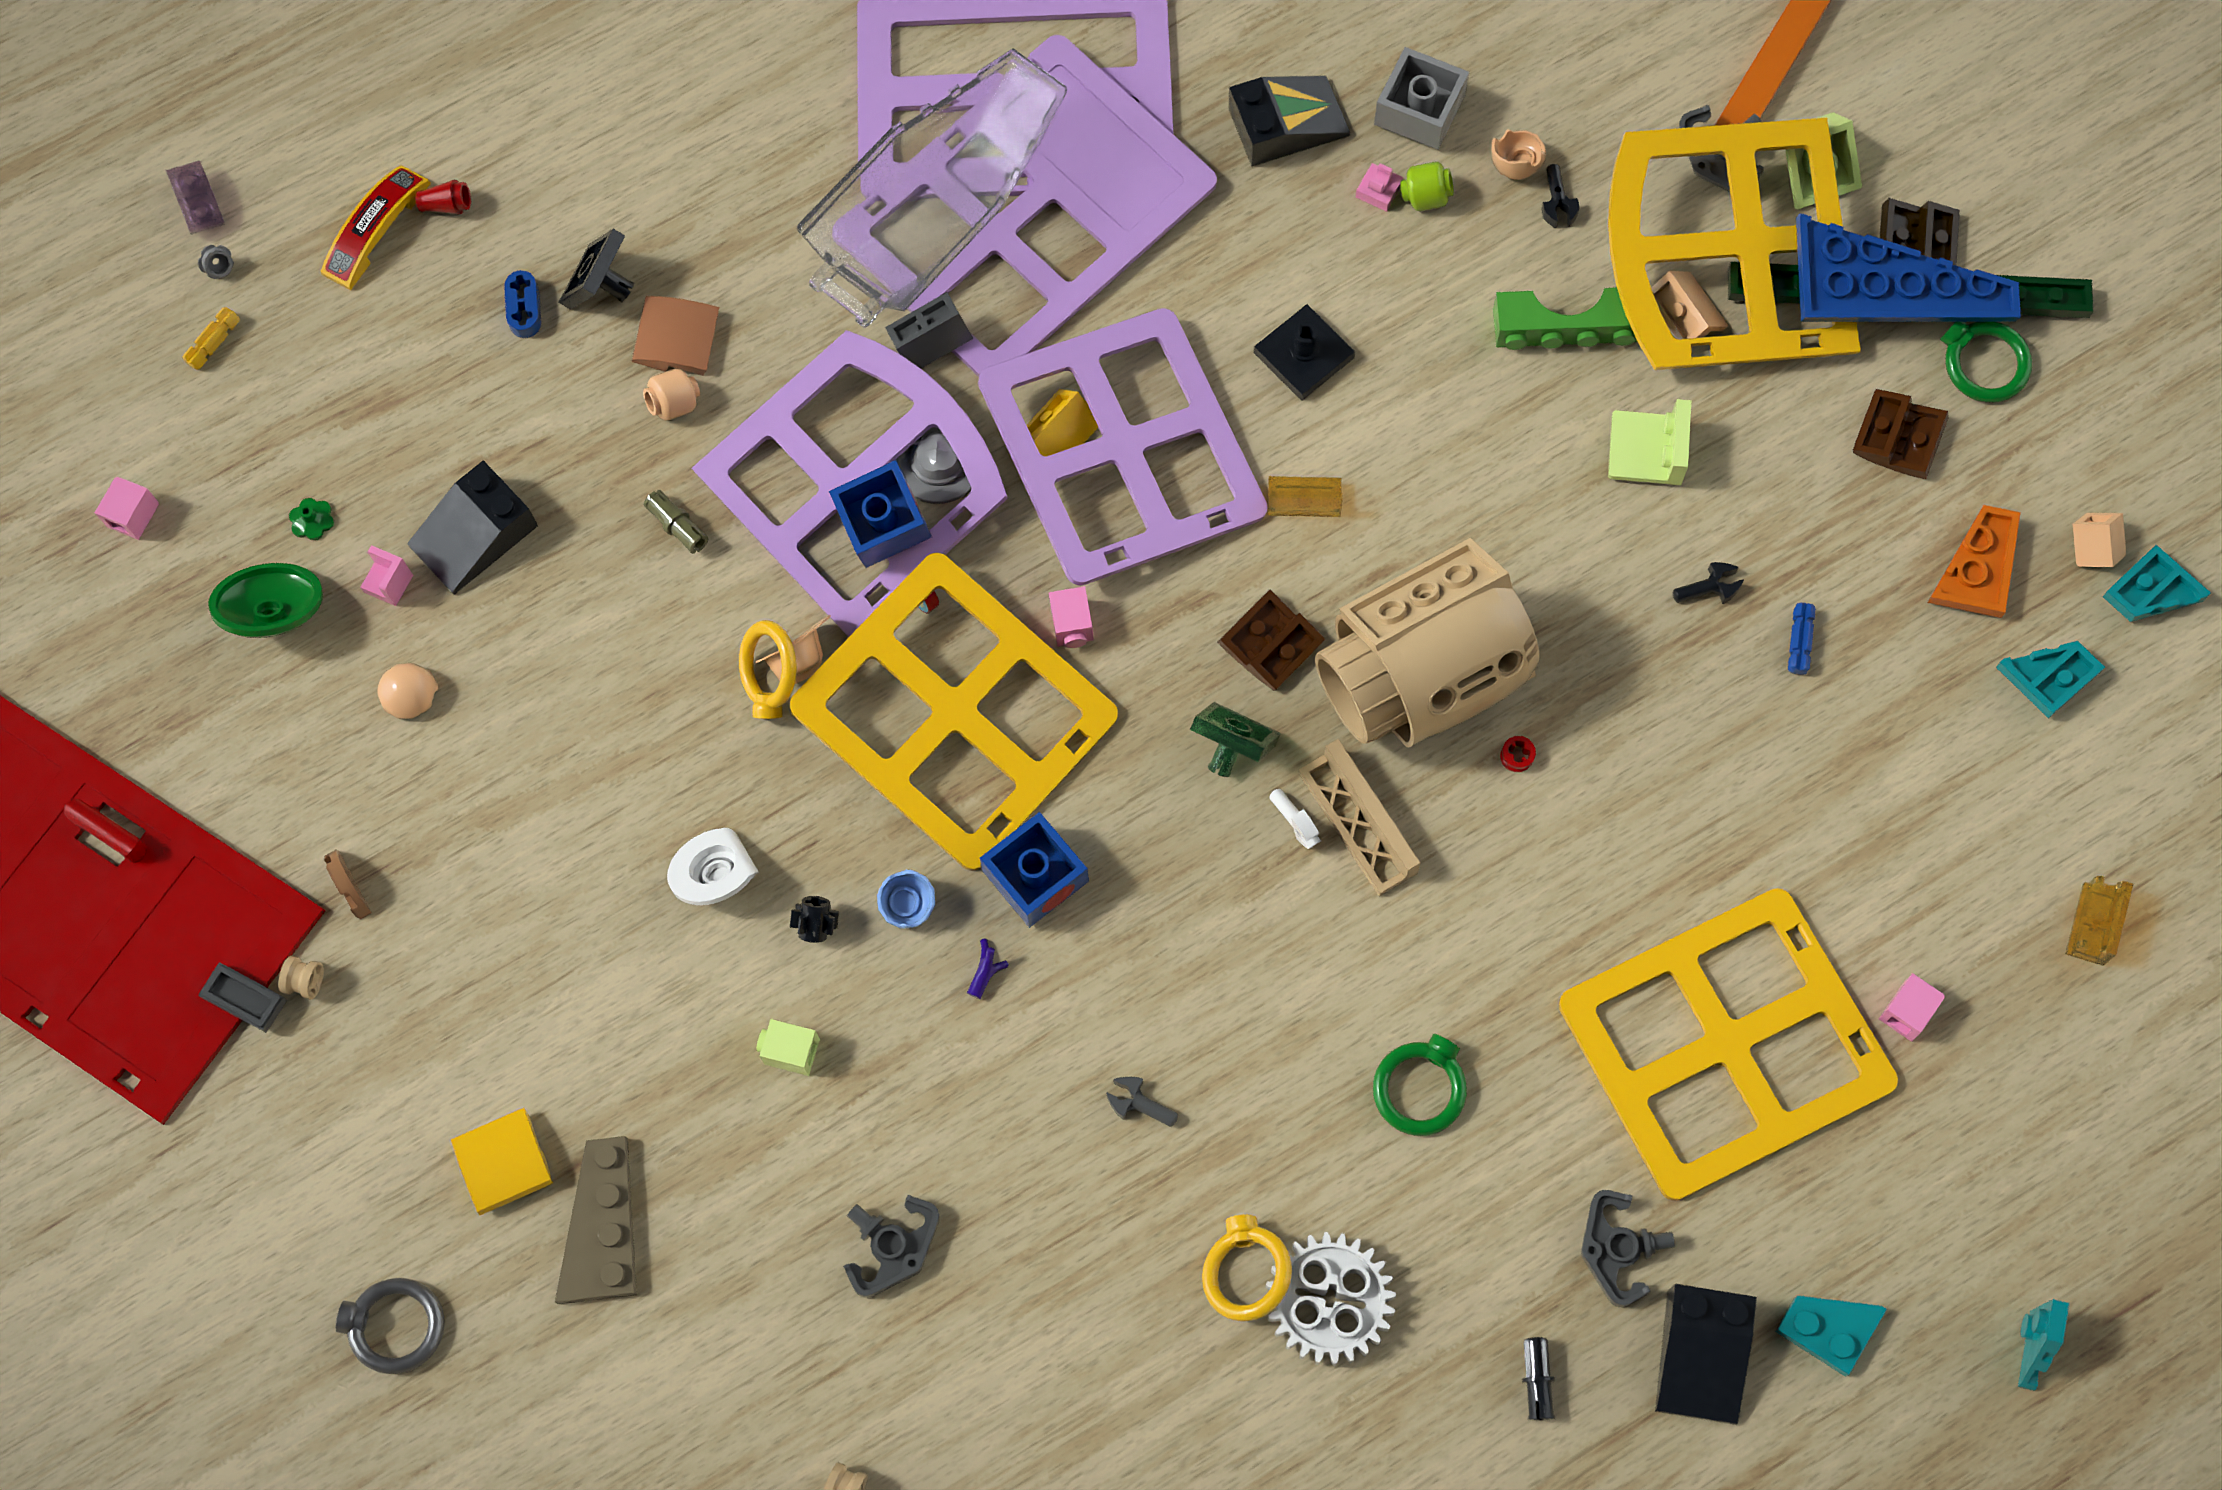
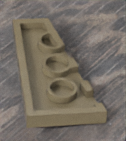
(600, 1234)

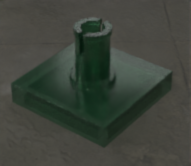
(1235, 736)

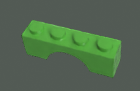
(1525, 322)

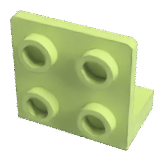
(1650, 445)

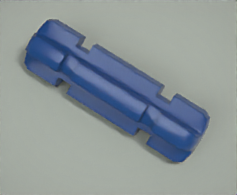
(1801, 638)

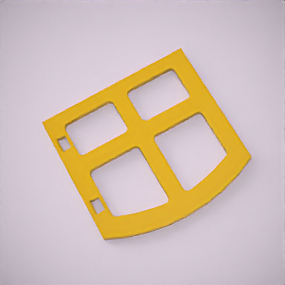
(1749, 241)

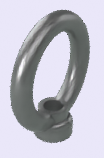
(354, 1316)

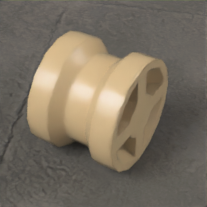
(301, 977)
(843, 1479)

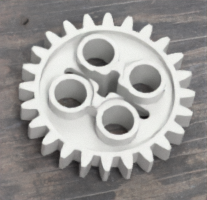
(1323, 1335)

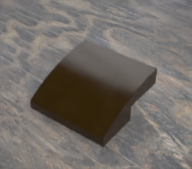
(1925, 228)

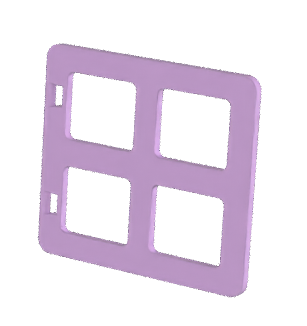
(1121, 445)

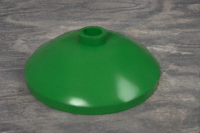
(265, 600)

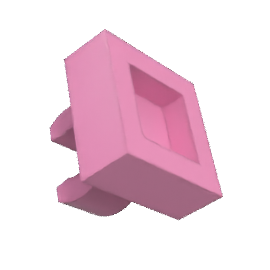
(1379, 186)

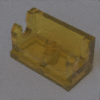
(2099, 920)

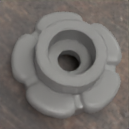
(217, 270)

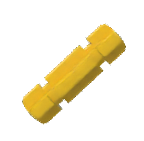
(211, 338)

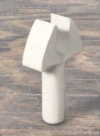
(1303, 826)

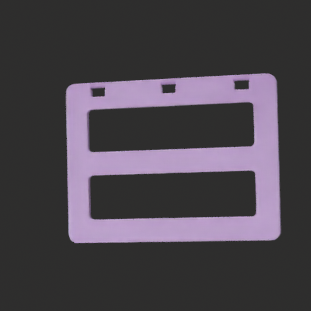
(884, 94)

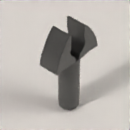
(1139, 1102)

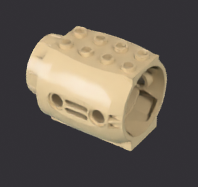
(1429, 648)

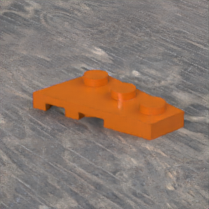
(1982, 565)

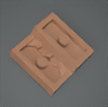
(675, 334)

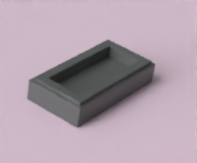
(242, 997)

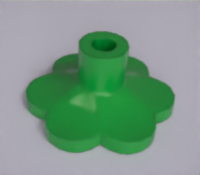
(311, 519)

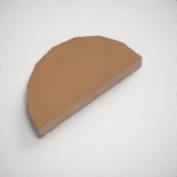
(346, 884)

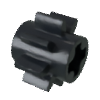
(814, 919)

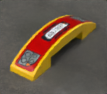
(368, 223)

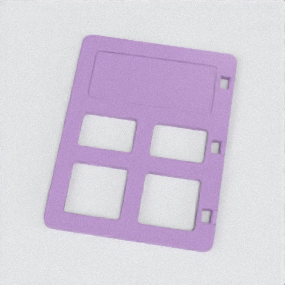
(1109, 172)

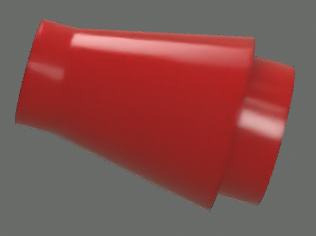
(448, 197)

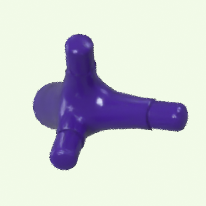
(985, 970)

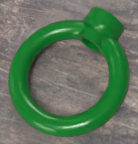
(1960, 335)
(1440, 1053)

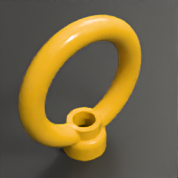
(767, 704)
(1241, 1233)

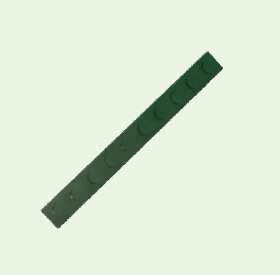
(2037, 294)

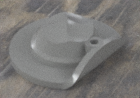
(934, 469)

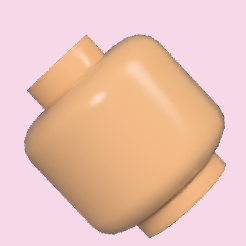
(671, 394)

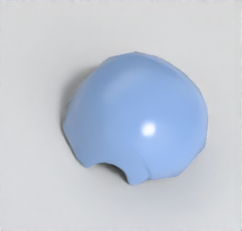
(906, 899)

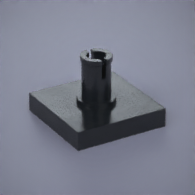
(594, 272)
(1304, 352)

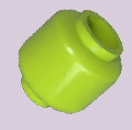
(1427, 186)

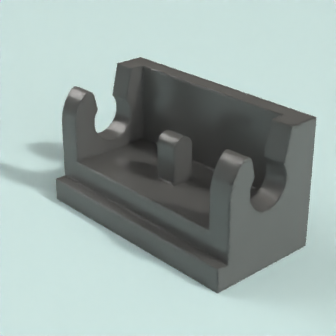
(929, 331)

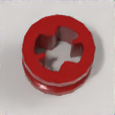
(1527, 748)

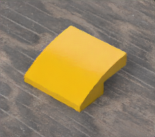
(501, 1161)

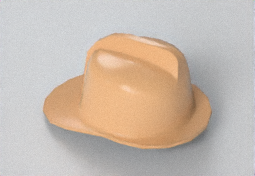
(807, 653)

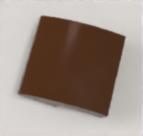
(1900, 434)
(1271, 640)

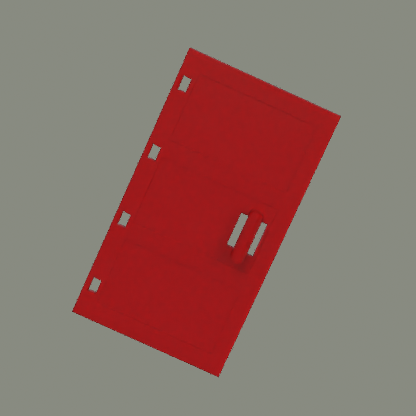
(128, 945)

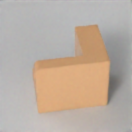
(2099, 539)

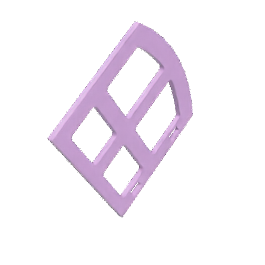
(775, 421)

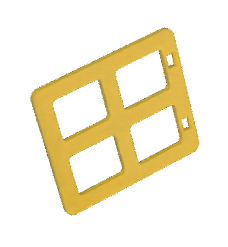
(952, 708)
(1725, 1043)

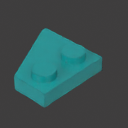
(2154, 587)
(2052, 675)
(1830, 1329)
(2044, 1337)

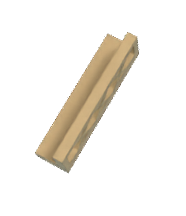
(1371, 810)

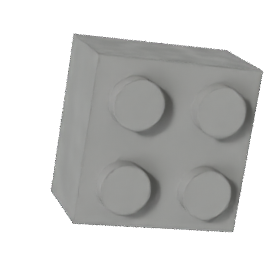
(1421, 98)

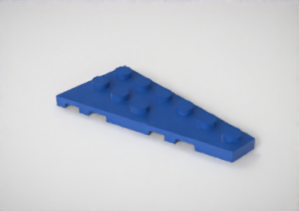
(1881, 281)

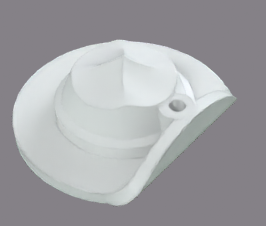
(710, 868)

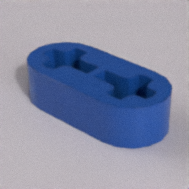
(530, 303)

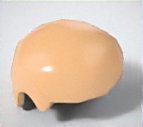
(1518, 154)
(406, 690)

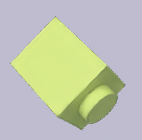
(788, 1047)

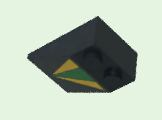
(1285, 115)

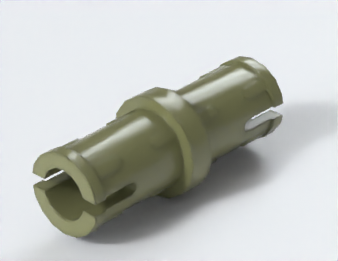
(676, 521)

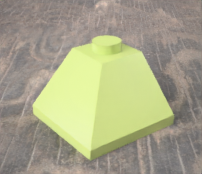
(1844, 159)

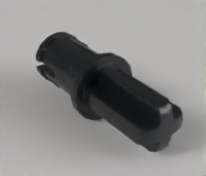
(1538, 1379)

